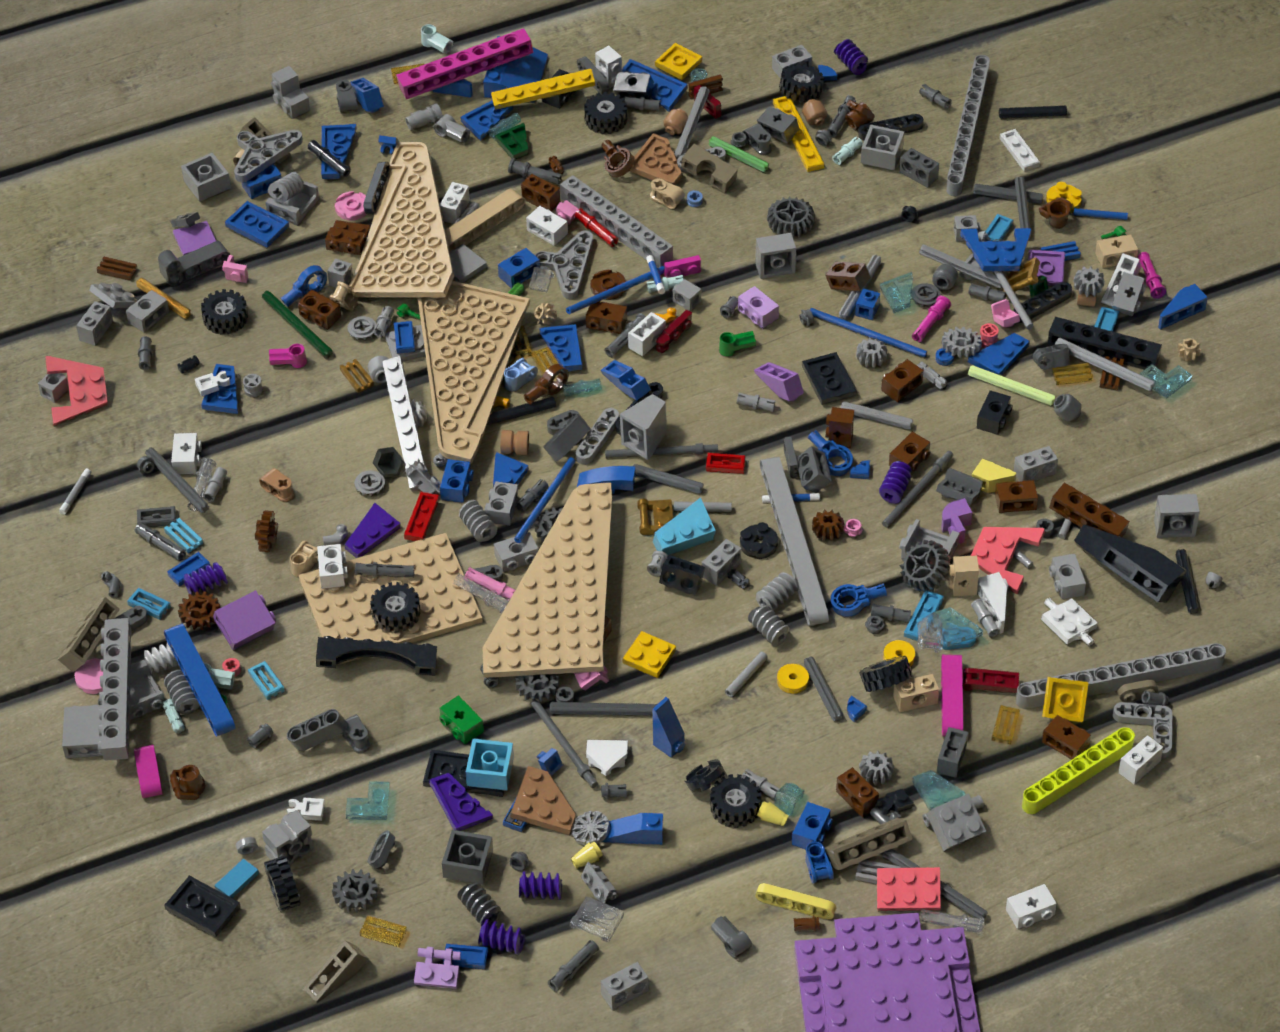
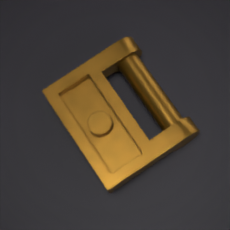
(1025, 276)
(661, 513)

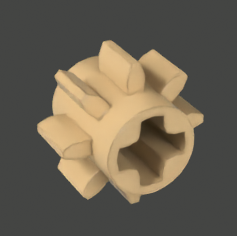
(545, 314)
(1189, 349)

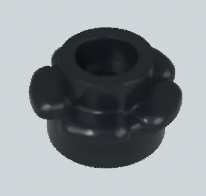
(909, 213)

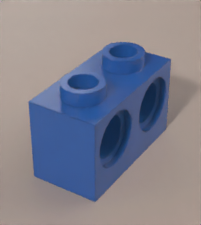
(260, 183)
(456, 481)

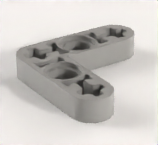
(1157, 721)

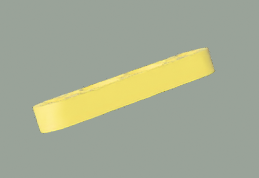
(795, 901)

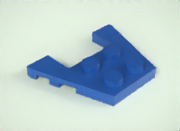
(998, 255)

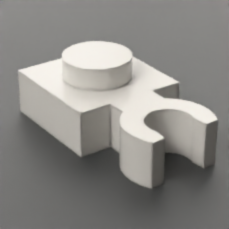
(209, 383)
(310, 808)

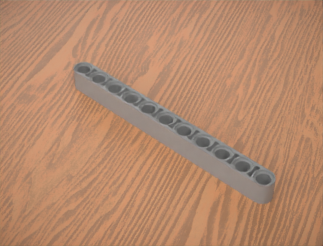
(968, 125)
(794, 541)
(1113, 676)

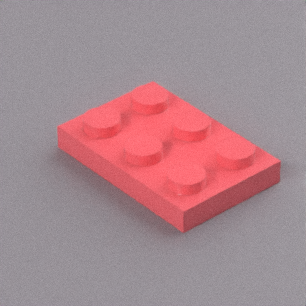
(908, 889)

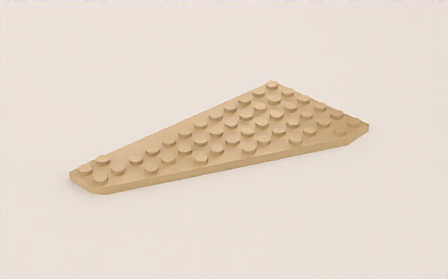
(407, 237)
(466, 354)
(560, 603)

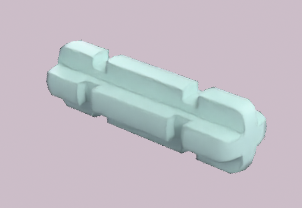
(173, 716)

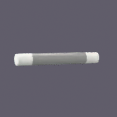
(75, 491)

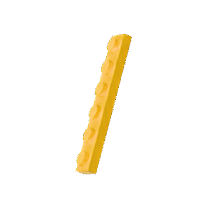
(543, 89)

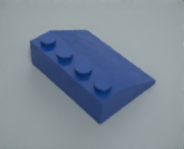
(515, 73)

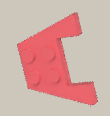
(85, 386)
(997, 546)

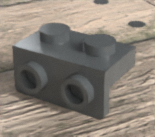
(960, 486)

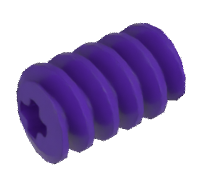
(851, 56)
(895, 482)
(205, 578)
(540, 885)
(501, 937)

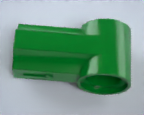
(730, 343)

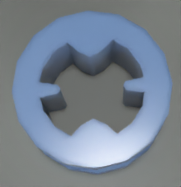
(694, 194)

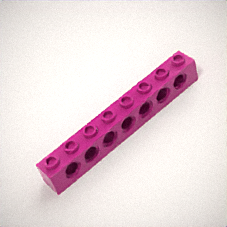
(465, 63)

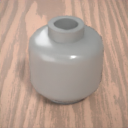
(376, 369)

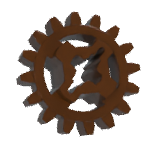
(266, 531)
(198, 610)

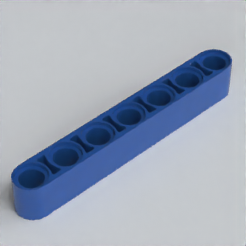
(199, 680)

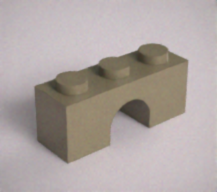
(699, 159)

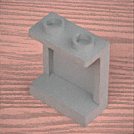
(297, 207)
(918, 534)
(143, 691)
(81, 731)

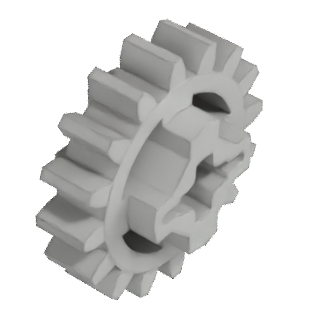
(961, 342)

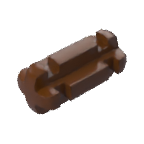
(556, 165)

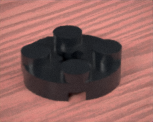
(758, 532)
(702, 777)

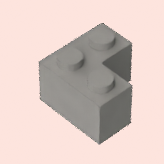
(288, 92)

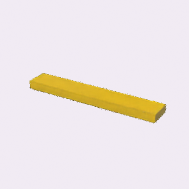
(802, 139)

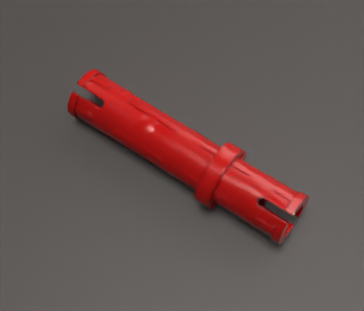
(591, 223)

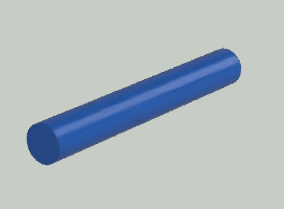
(1100, 214)

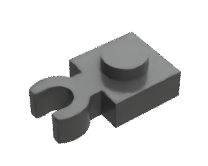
(186, 220)

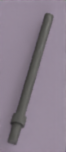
(698, 448)
(938, 466)
(583, 769)

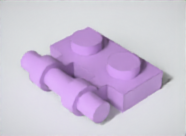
(437, 974)

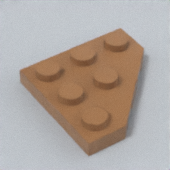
(657, 161)
(542, 803)

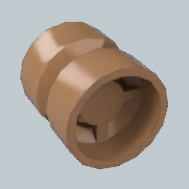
(514, 442)

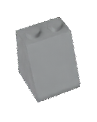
(644, 426)

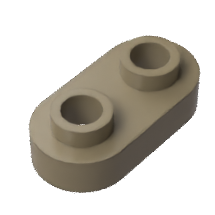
(1134, 691)

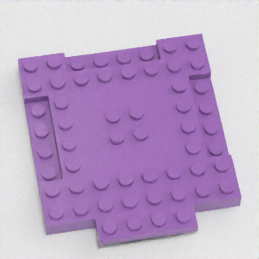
(886, 978)

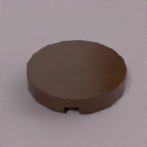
(606, 280)

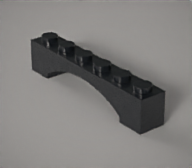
(418, 657)

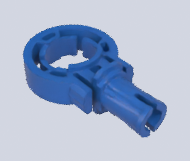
(301, 286)
(831, 449)
(861, 595)

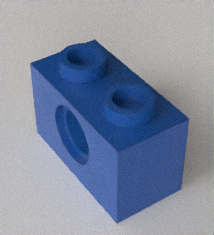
(518, 267)
(812, 816)

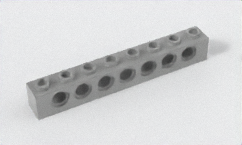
(618, 222)
(116, 689)

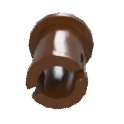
(806, 924)

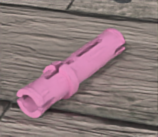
(489, 583)

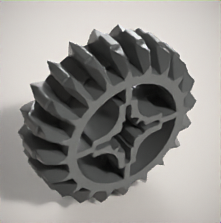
(791, 216)
(919, 576)

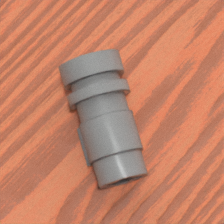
(423, 117)

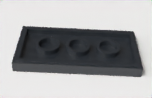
(455, 764)

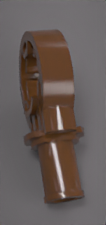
(615, 157)
(546, 386)

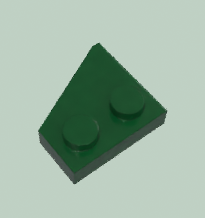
(514, 141)

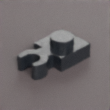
(896, 801)

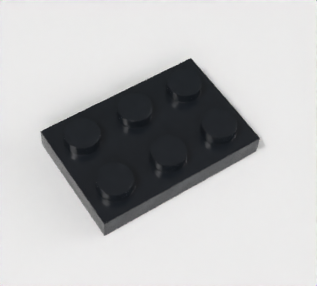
(829, 378)
(202, 906)

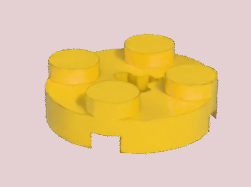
(1066, 191)

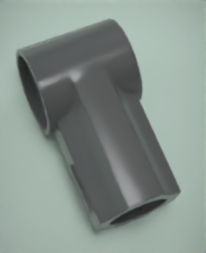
(733, 939)

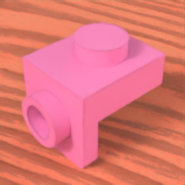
(566, 211)
(235, 271)
(1003, 314)
(587, 679)

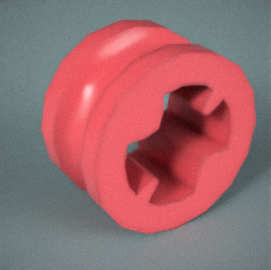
(232, 662)

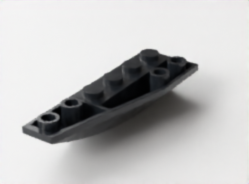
(1134, 562)

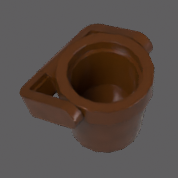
(859, 115)
(1057, 212)
(190, 783)

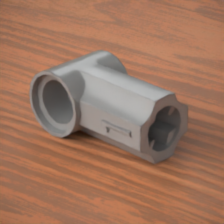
(449, 127)

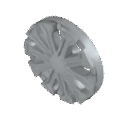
(590, 828)

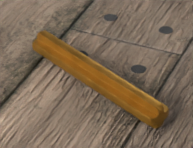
(174, 305)

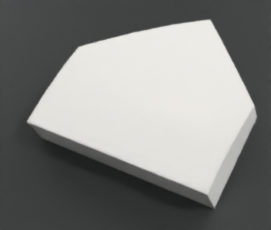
(606, 754)

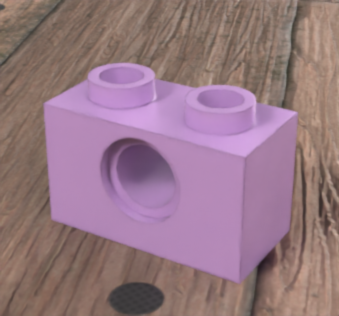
(758, 307)

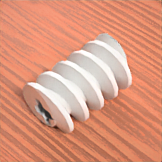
(159, 658)

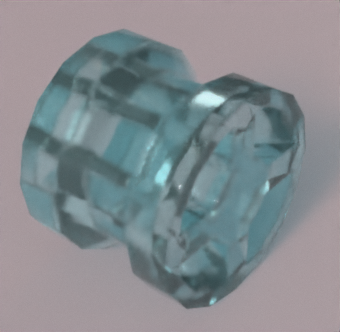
(698, 74)

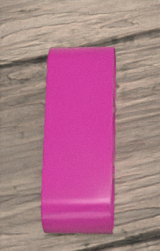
(148, 771)

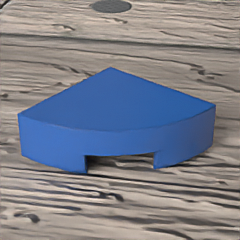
(828, 73)
(861, 470)
(855, 708)

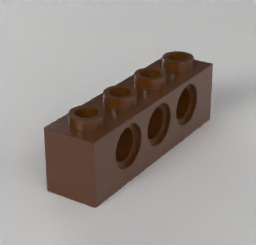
(1084, 510)

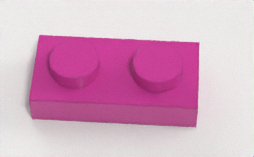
(683, 267)

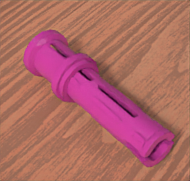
(1153, 280)
(934, 313)

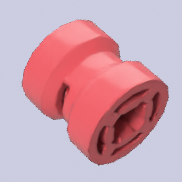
(988, 334)

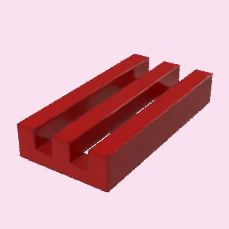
(725, 463)

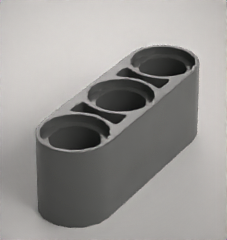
(567, 437)
(317, 730)

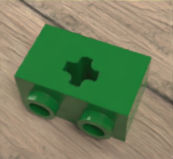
(461, 719)

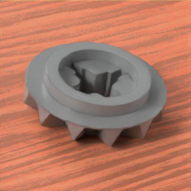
(355, 325)
(363, 478)

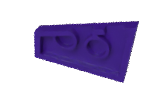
(457, 803)

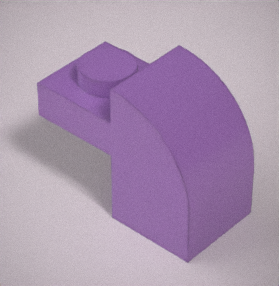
(955, 517)

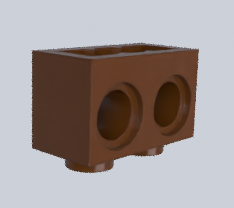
(540, 192)
(848, 276)
(319, 309)
(857, 792)

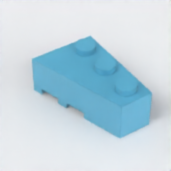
(685, 530)

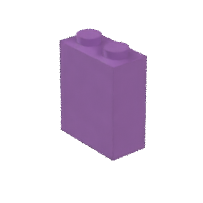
(244, 619)

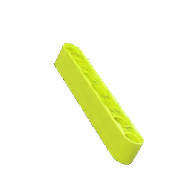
(1103, 753)

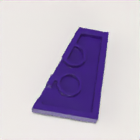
(371, 531)

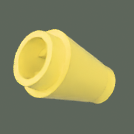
(770, 813)
(589, 853)

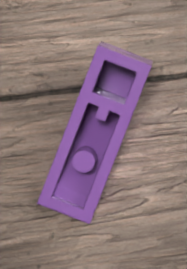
(780, 381)

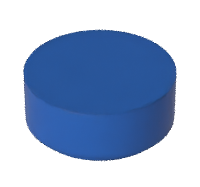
(944, 358)

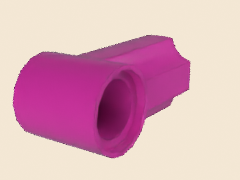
(293, 355)

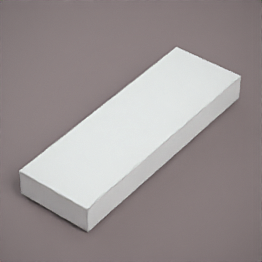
(1019, 150)

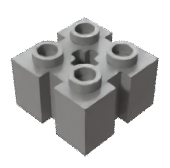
(288, 838)

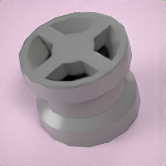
(252, 385)

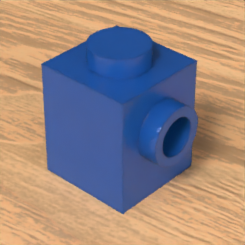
(867, 304)

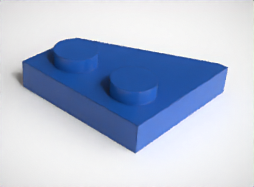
(508, 470)

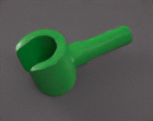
(1119, 231)
(404, 309)

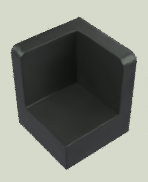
(388, 462)

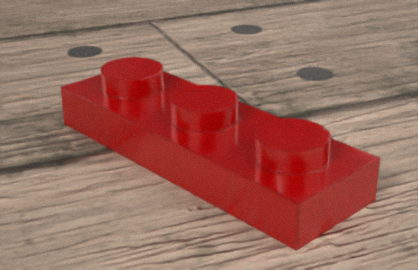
(421, 516)

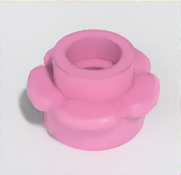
(853, 527)

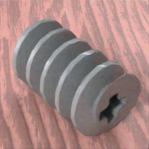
(286, 187)
(477, 521)
(777, 590)
(769, 625)
(180, 692)

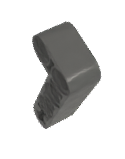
(192, 264)

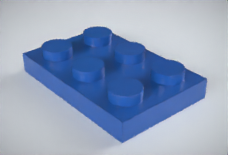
(257, 224)

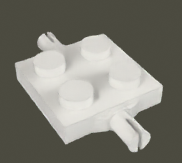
(1069, 621)

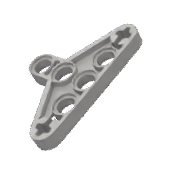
(268, 145)
(569, 256)

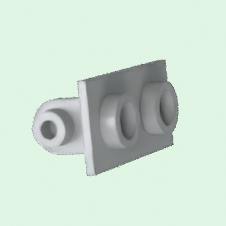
(419, 473)
(595, 880)

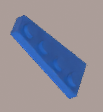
(665, 88)
(338, 141)

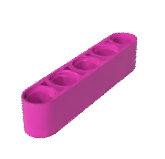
(951, 692)

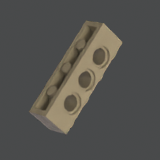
(88, 635)
(868, 843)

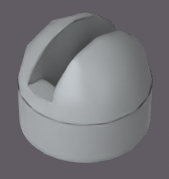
(1213, 578)

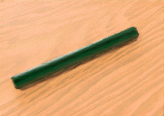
(297, 324)

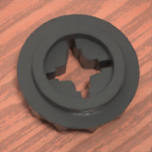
(929, 289)

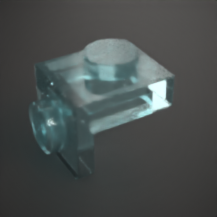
(787, 797)

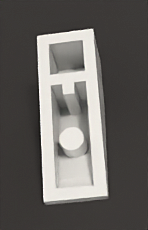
(1126, 264)
(993, 591)

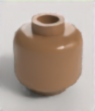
(814, 112)
(675, 121)

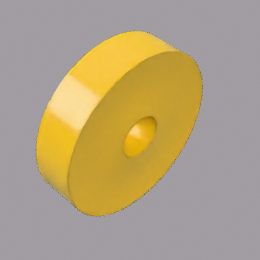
(899, 647)
(795, 685)

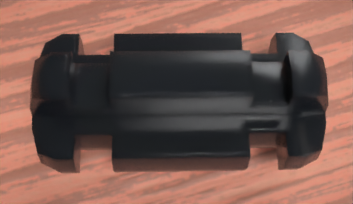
(188, 364)
(738, 578)

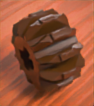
(828, 525)

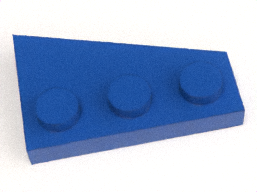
(484, 118)
(564, 345)
(1000, 355)
(226, 398)

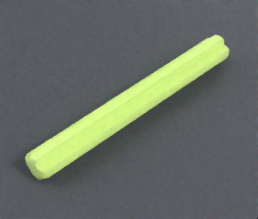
(1011, 385)

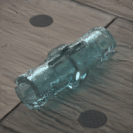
(504, 125)
(582, 387)

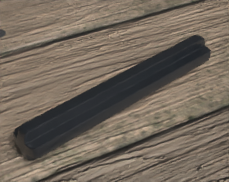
(1037, 111)
(521, 410)
(1187, 582)

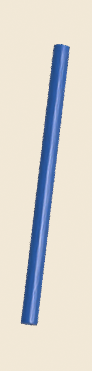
(610, 292)
(867, 332)
(544, 500)

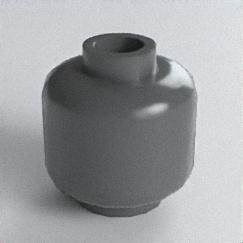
(945, 277)
(1067, 407)

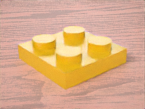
(678, 61)
(649, 654)
(1065, 699)

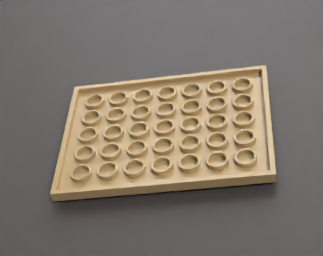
(443, 606)

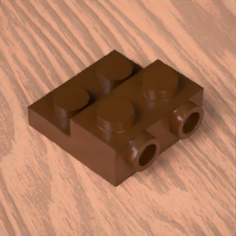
(347, 237)

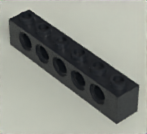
(1134, 351)

